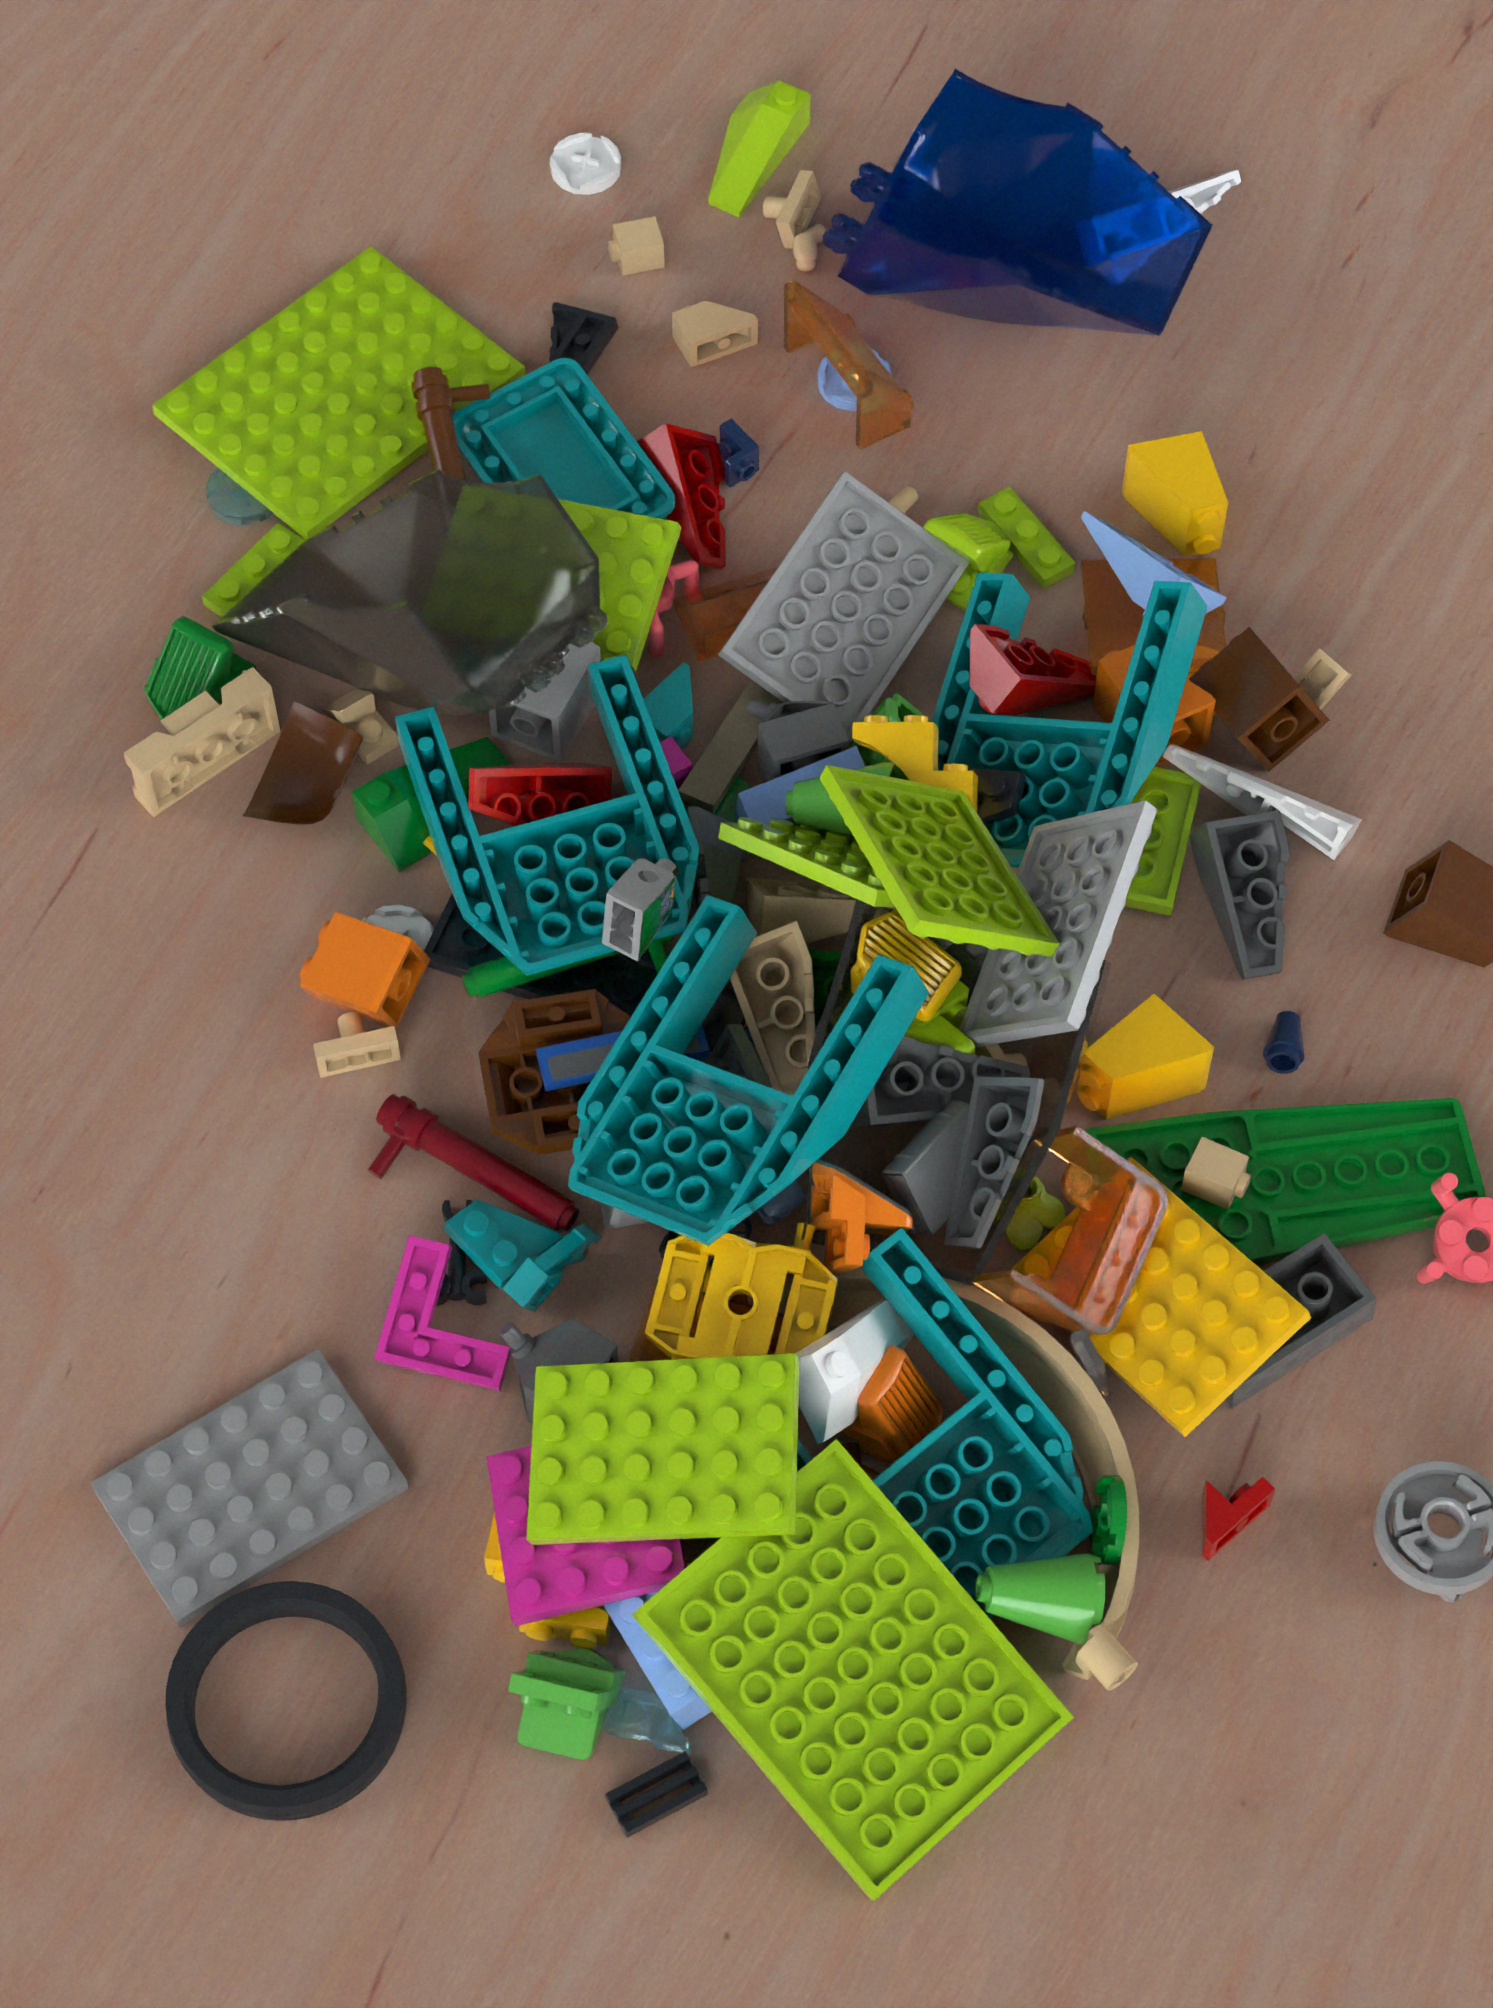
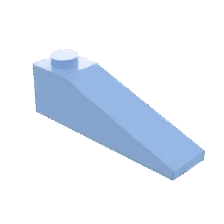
(1139, 566)

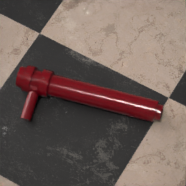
(424, 1131)

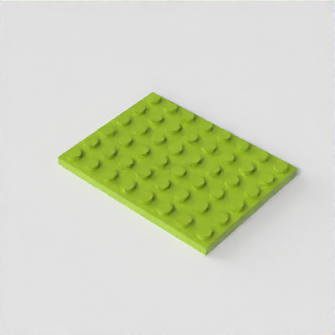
(322, 393)
(855, 1672)

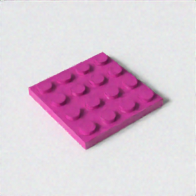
(569, 1576)

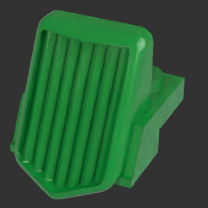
(189, 664)

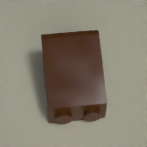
(1259, 699)
(1446, 905)

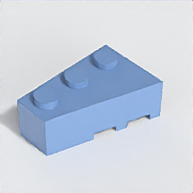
(769, 798)

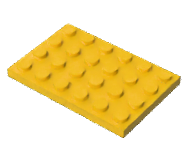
(1193, 1318)

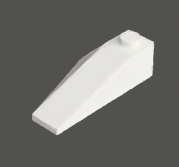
(840, 1365)

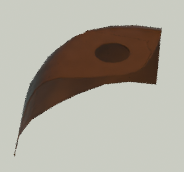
(305, 769)

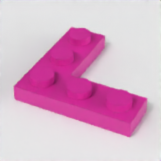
(407, 1335)

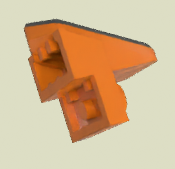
(847, 1211)

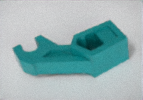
(544, 1271)

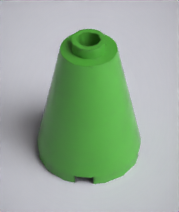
(814, 808)
(1047, 1594)

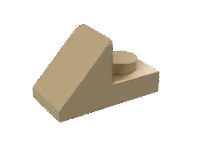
(359, 713)

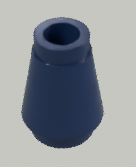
(1285, 1044)

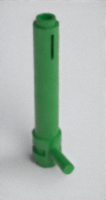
(503, 974)

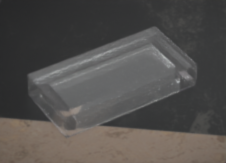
(1090, 1361)

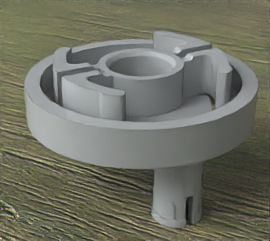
(1453, 1561)

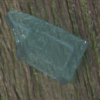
(644, 1717)

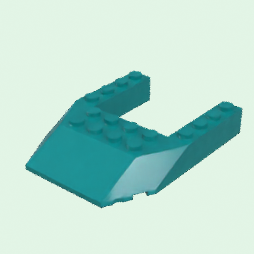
(1069, 763)
(546, 882)
(703, 1143)
(998, 1470)

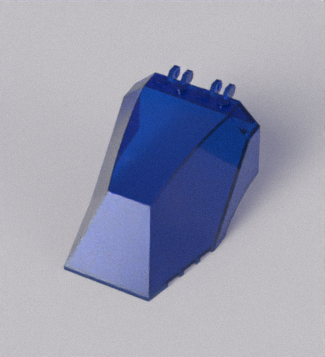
(1019, 220)

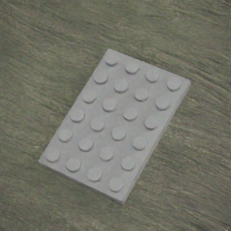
(844, 604)
(1080, 884)
(249, 1487)

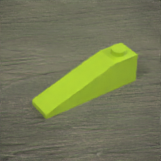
(756, 143)

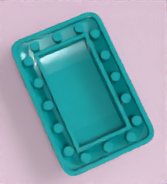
(568, 434)

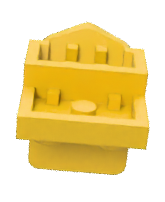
(891, 939)

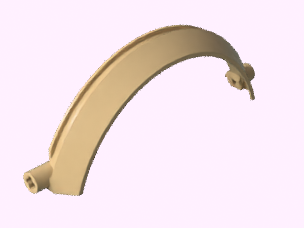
(1093, 1435)

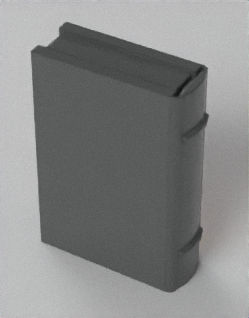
(927, 1168)

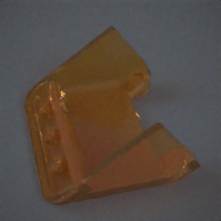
(881, 403)

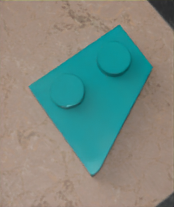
(498, 1239)

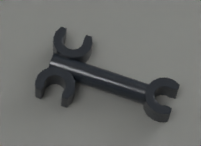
(457, 1284)

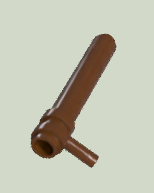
(436, 411)

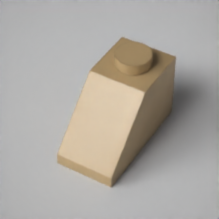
(712, 331)

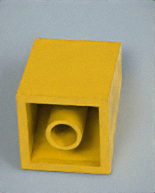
(1177, 491)
(1144, 1062)

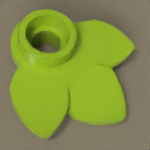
(1032, 1215)

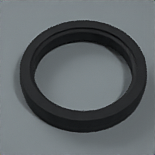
(238, 1614)

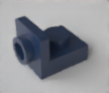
(739, 452)

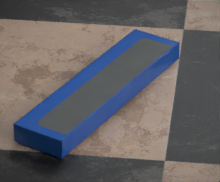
(580, 1060)

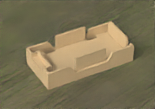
(203, 741)

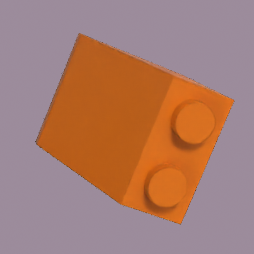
(1194, 712)
(364, 969)

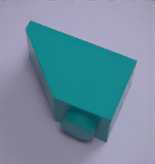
(672, 707)

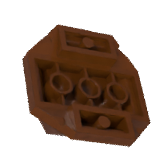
(512, 1076)

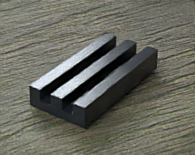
(649, 1778)

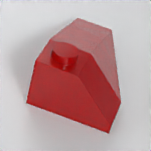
(693, 471)
(1022, 676)
(537, 790)

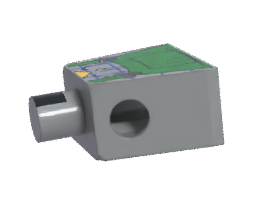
(643, 891)

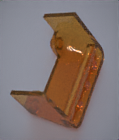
(1106, 1245)

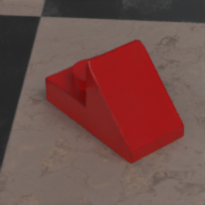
(1226, 1519)

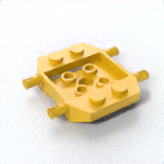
(746, 1269)

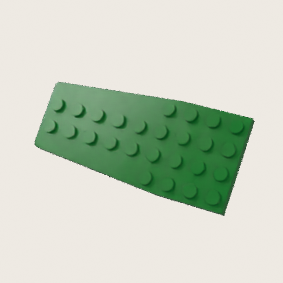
(1315, 1169)

